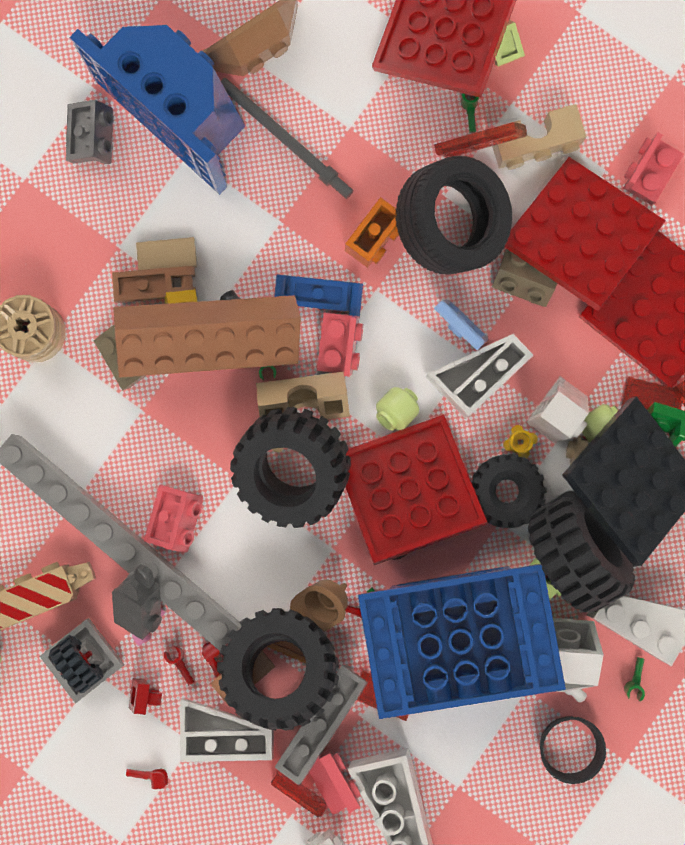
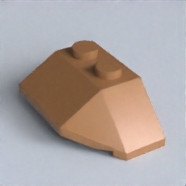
(255, 41)

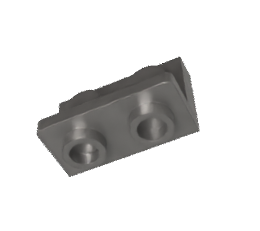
(89, 132)

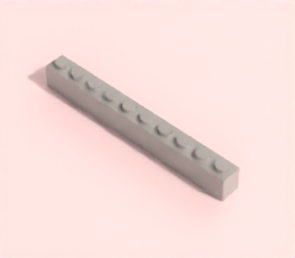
(116, 539)

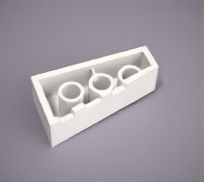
(393, 796)

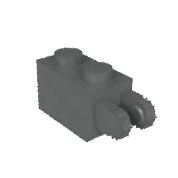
(138, 603)

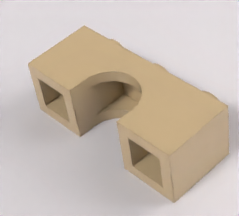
(564, 134)
(323, 392)

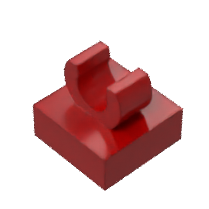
(143, 696)

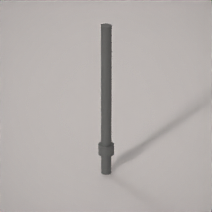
(326, 173)

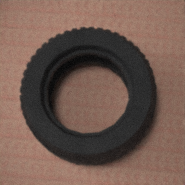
(488, 205)

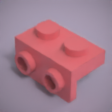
(333, 783)

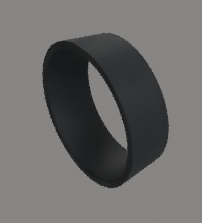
(595, 765)

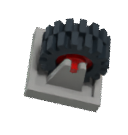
(82, 660)

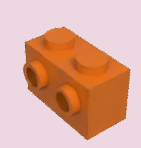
(373, 233)

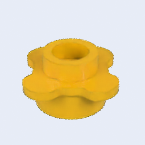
(528, 440)

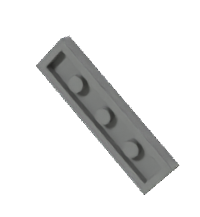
(315, 736)

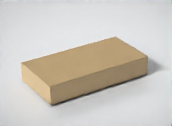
(166, 253)

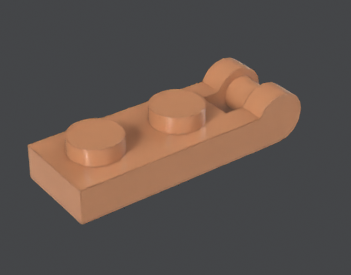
(150, 283)

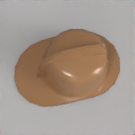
(322, 603)

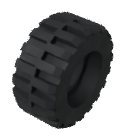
(269, 494)
(579, 554)
(240, 659)

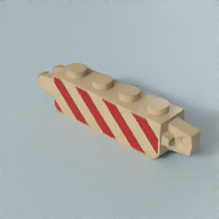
(42, 593)

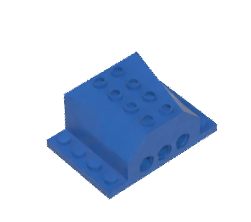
(168, 92)
(461, 640)

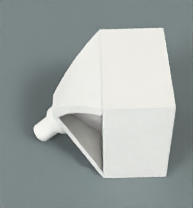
(579, 655)

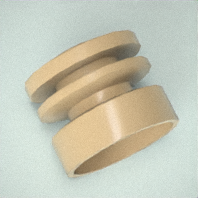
(45, 328)

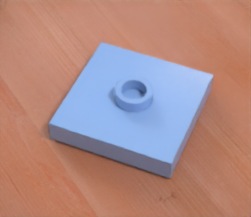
(461, 324)

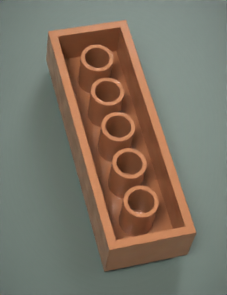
(206, 335)

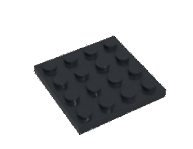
(631, 481)

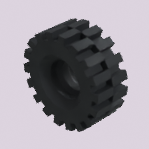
(523, 475)

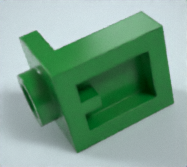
(670, 421)

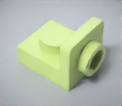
(510, 46)

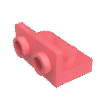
(653, 169)
(338, 343)
(173, 519)

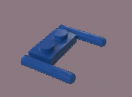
(321, 293)

